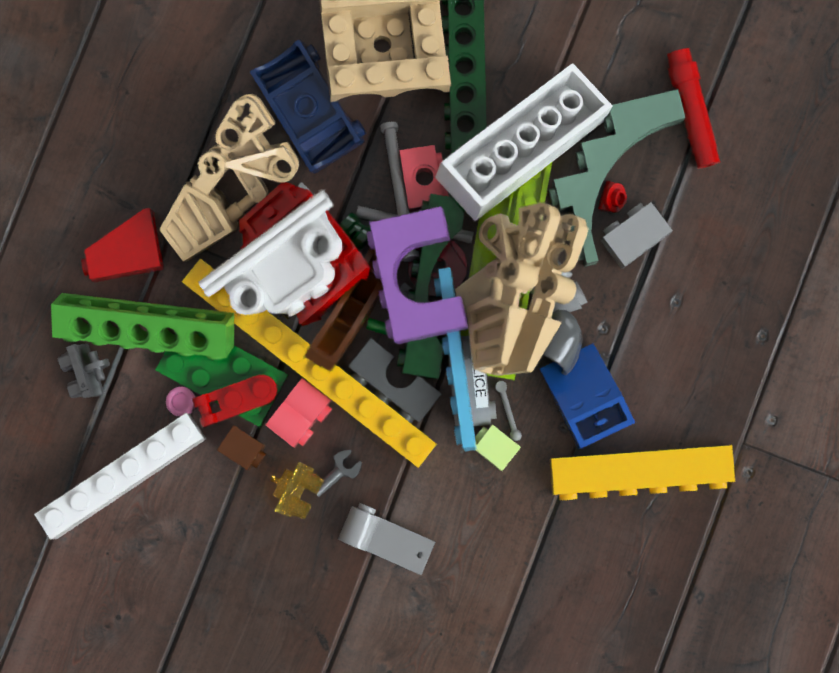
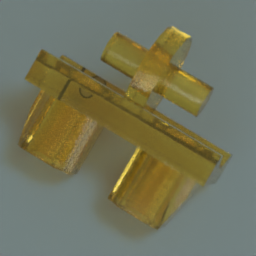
(291, 487)

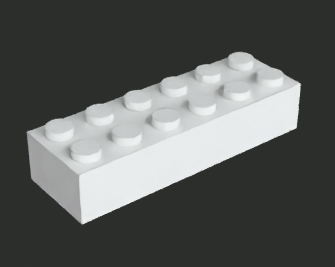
(523, 142)

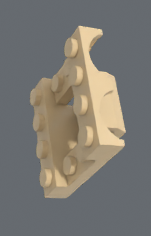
(358, 68)

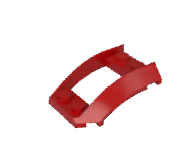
(348, 266)

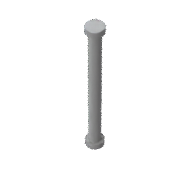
(389, 130)

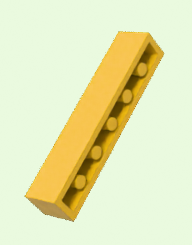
(642, 470)

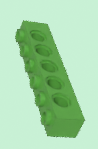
(216, 326)

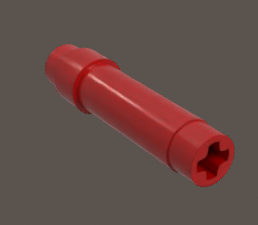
(685, 77)

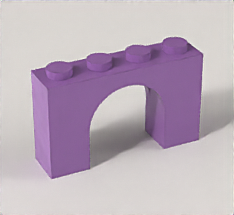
(392, 242)

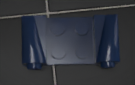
(304, 107)

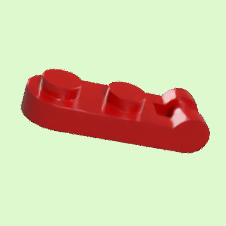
(236, 399)

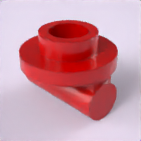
(612, 197)

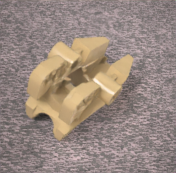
(201, 211)
(507, 336)

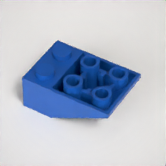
(588, 398)

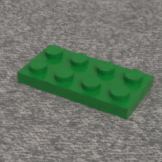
(208, 375)

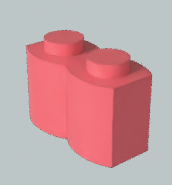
(299, 413)

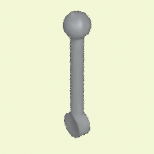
(501, 387)

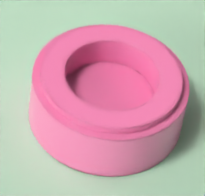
(180, 401)

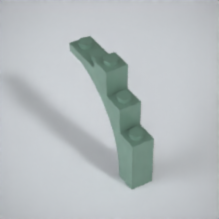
(628, 124)

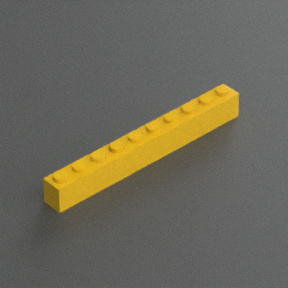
(335, 384)

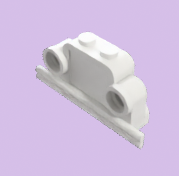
(282, 264)

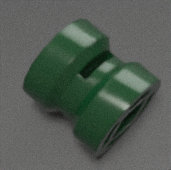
(355, 230)

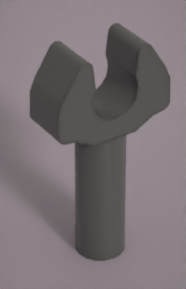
(339, 471)

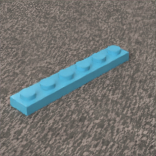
(456, 372)

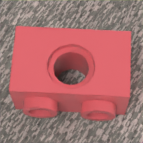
(417, 161)

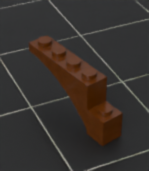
(346, 319)

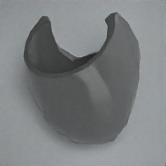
(566, 343)

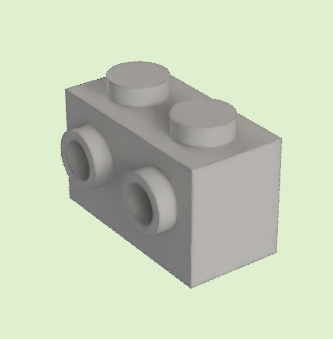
(636, 234)

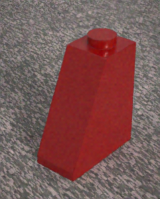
(126, 250)

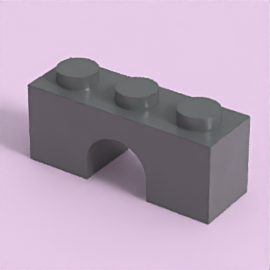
(371, 368)

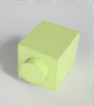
(495, 446)

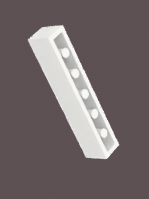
(120, 476)

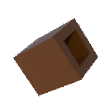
(242, 448)

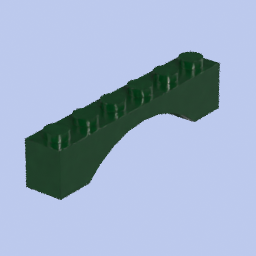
(425, 355)

